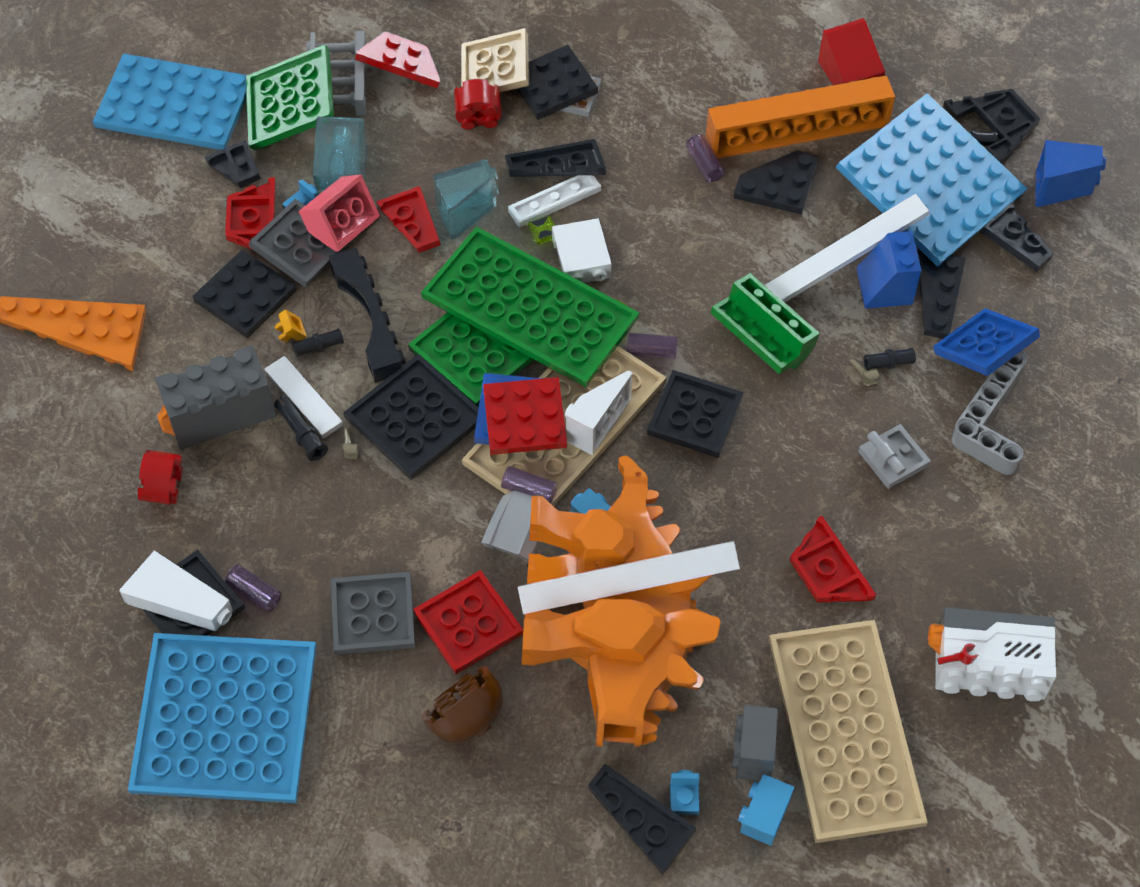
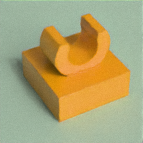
(291, 325)

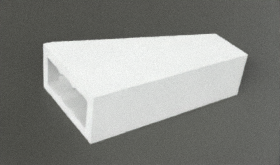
(176, 594)

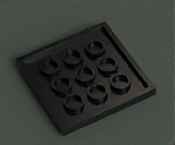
(414, 416)

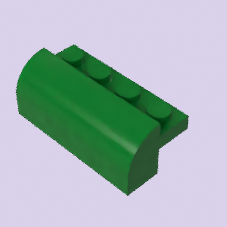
(766, 324)

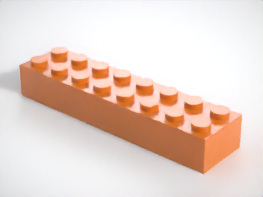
(799, 117)

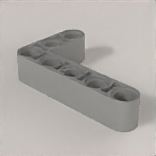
(976, 427)

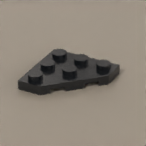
(779, 183)

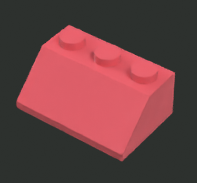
(340, 212)

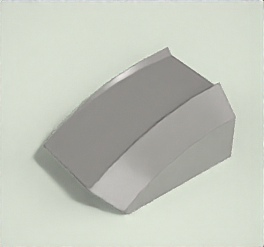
(511, 526)

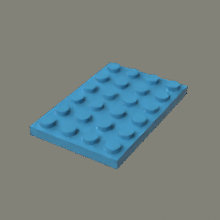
(172, 102)

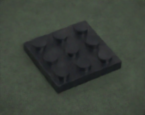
(556, 82)
(244, 293)
(695, 413)
(202, 570)

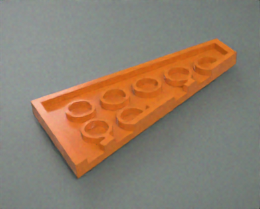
(85, 326)

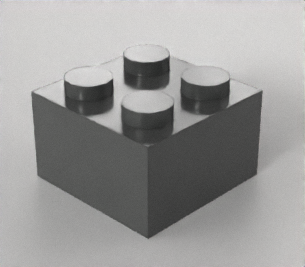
(755, 742)

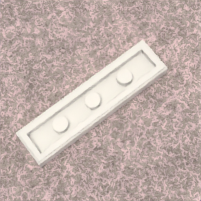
(553, 199)
(303, 397)

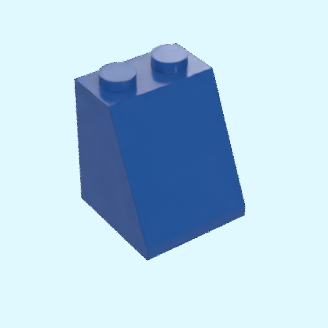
(1067, 171)
(890, 272)

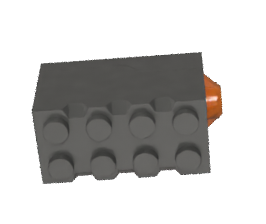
(214, 398)

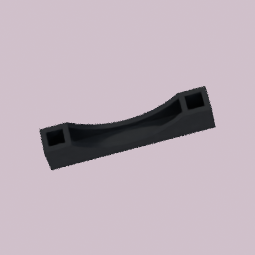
(352, 278)

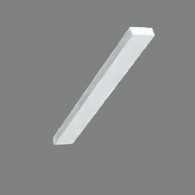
(847, 249)
(628, 577)

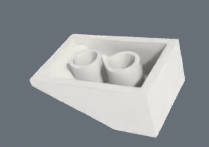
(597, 412)

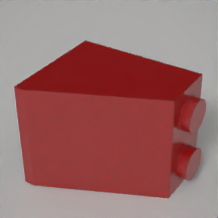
(849, 53)

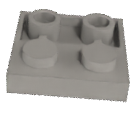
(893, 455)

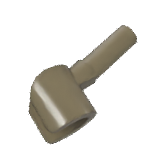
(868, 377)
(350, 450)

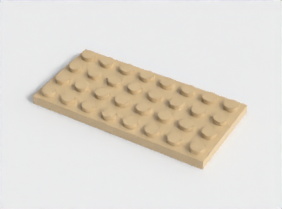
(570, 463)
(846, 732)

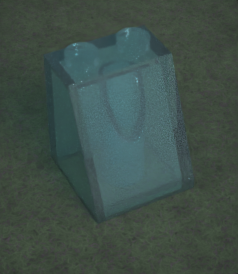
(339, 149)
(465, 195)

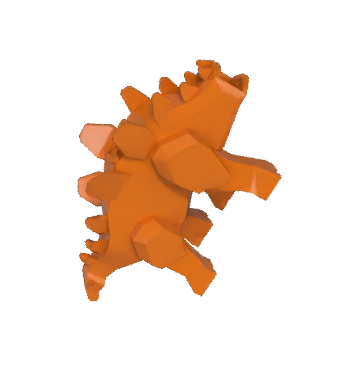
(629, 640)

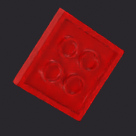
(524, 416)
(468, 622)

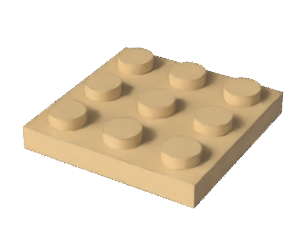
(498, 59)

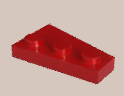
(412, 218)

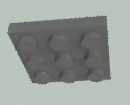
(292, 247)
(372, 613)

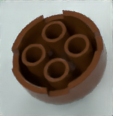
(472, 713)

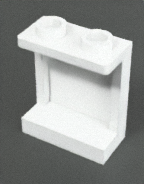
(582, 250)

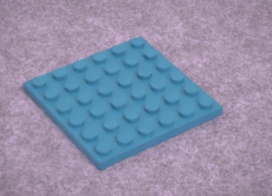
(940, 163)
(223, 718)

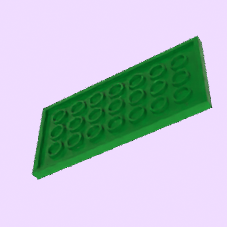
(530, 306)

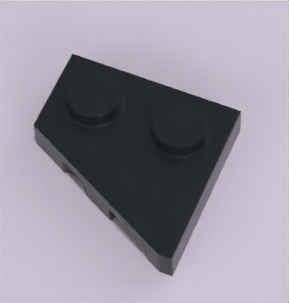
(235, 164)

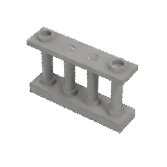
(356, 81)

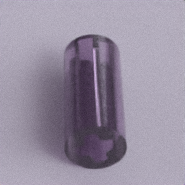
(705, 158)
(652, 345)
(528, 483)
(253, 588)

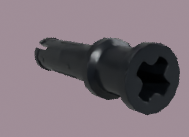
(305, 435)

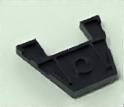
(1002, 113)

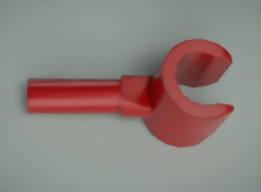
(962, 656)

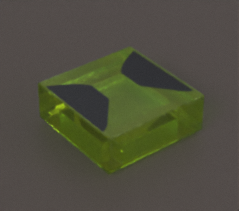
(541, 229)

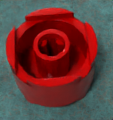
(477, 104)
(159, 477)

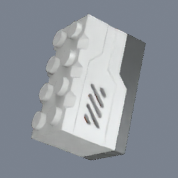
(1012, 651)

